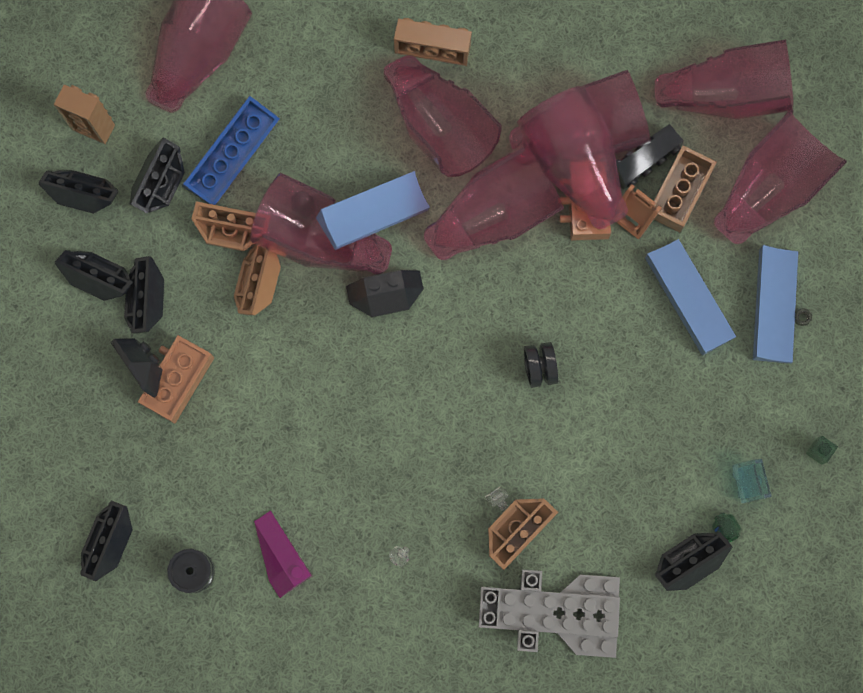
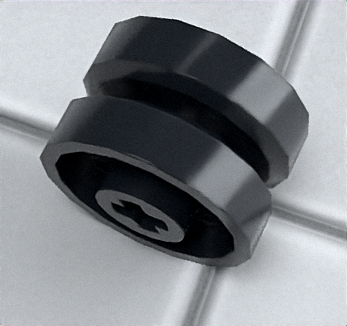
(538, 365)
(180, 576)

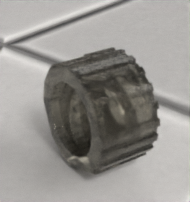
(808, 316)

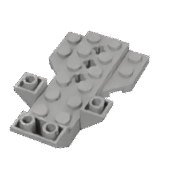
(532, 612)

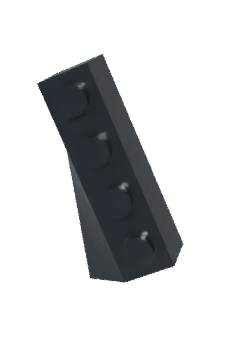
(647, 156)

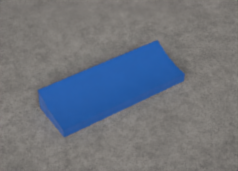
(231, 151)

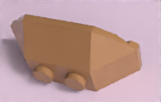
(223, 225)
(256, 281)
(517, 528)

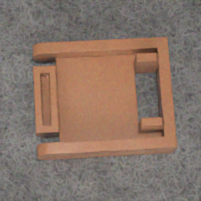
(640, 209)

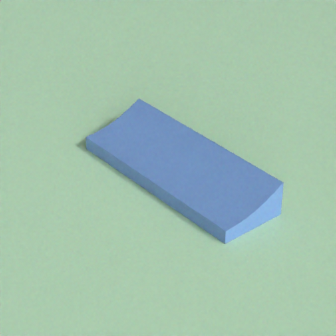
(372, 210)
(690, 297)
(775, 305)

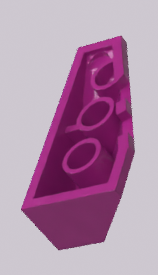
(282, 561)

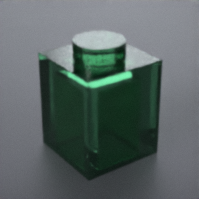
(822, 450)

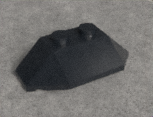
(158, 177)
(78, 190)
(94, 274)
(385, 292)
(145, 296)
(140, 363)
(106, 541)
(692, 560)

